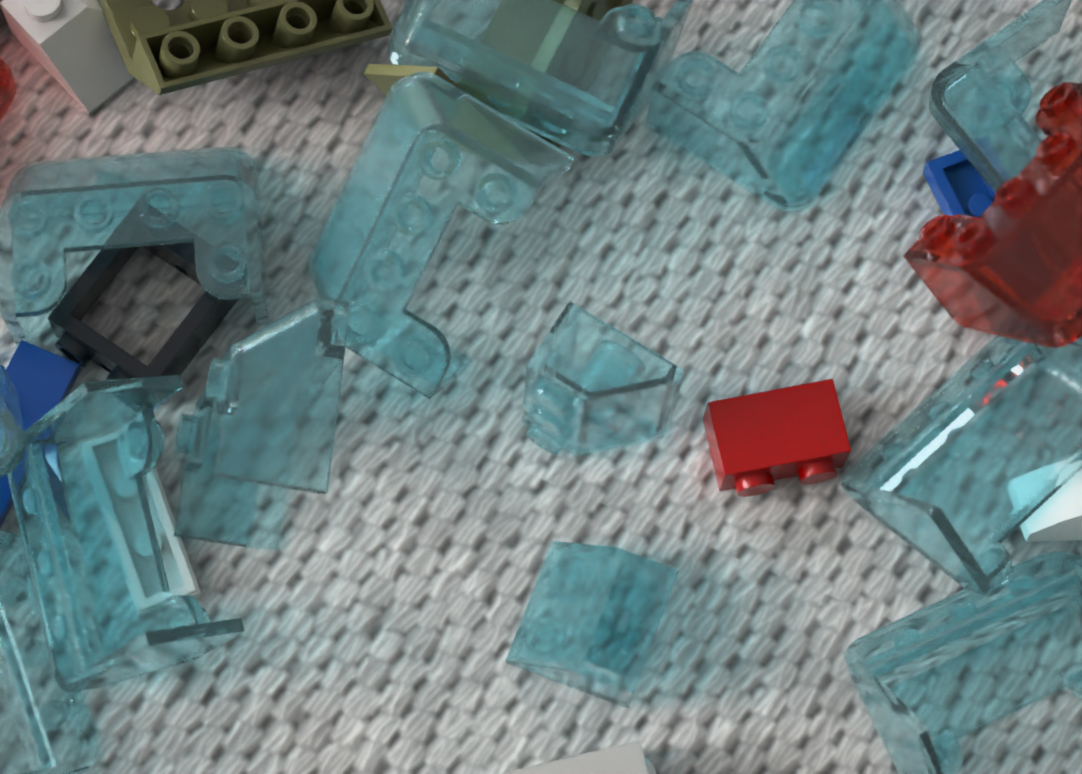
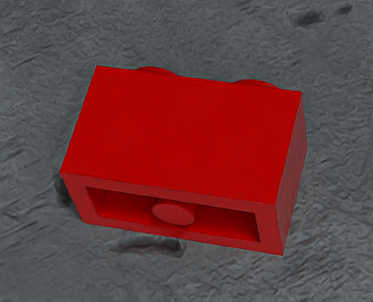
(776, 437)

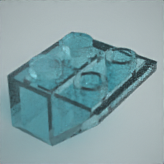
(593, 619)

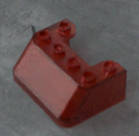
(1022, 258)

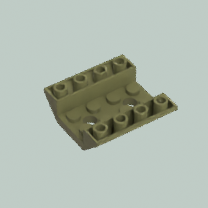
(233, 37)

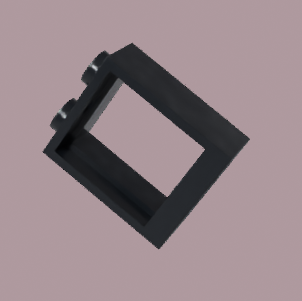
(84, 344)

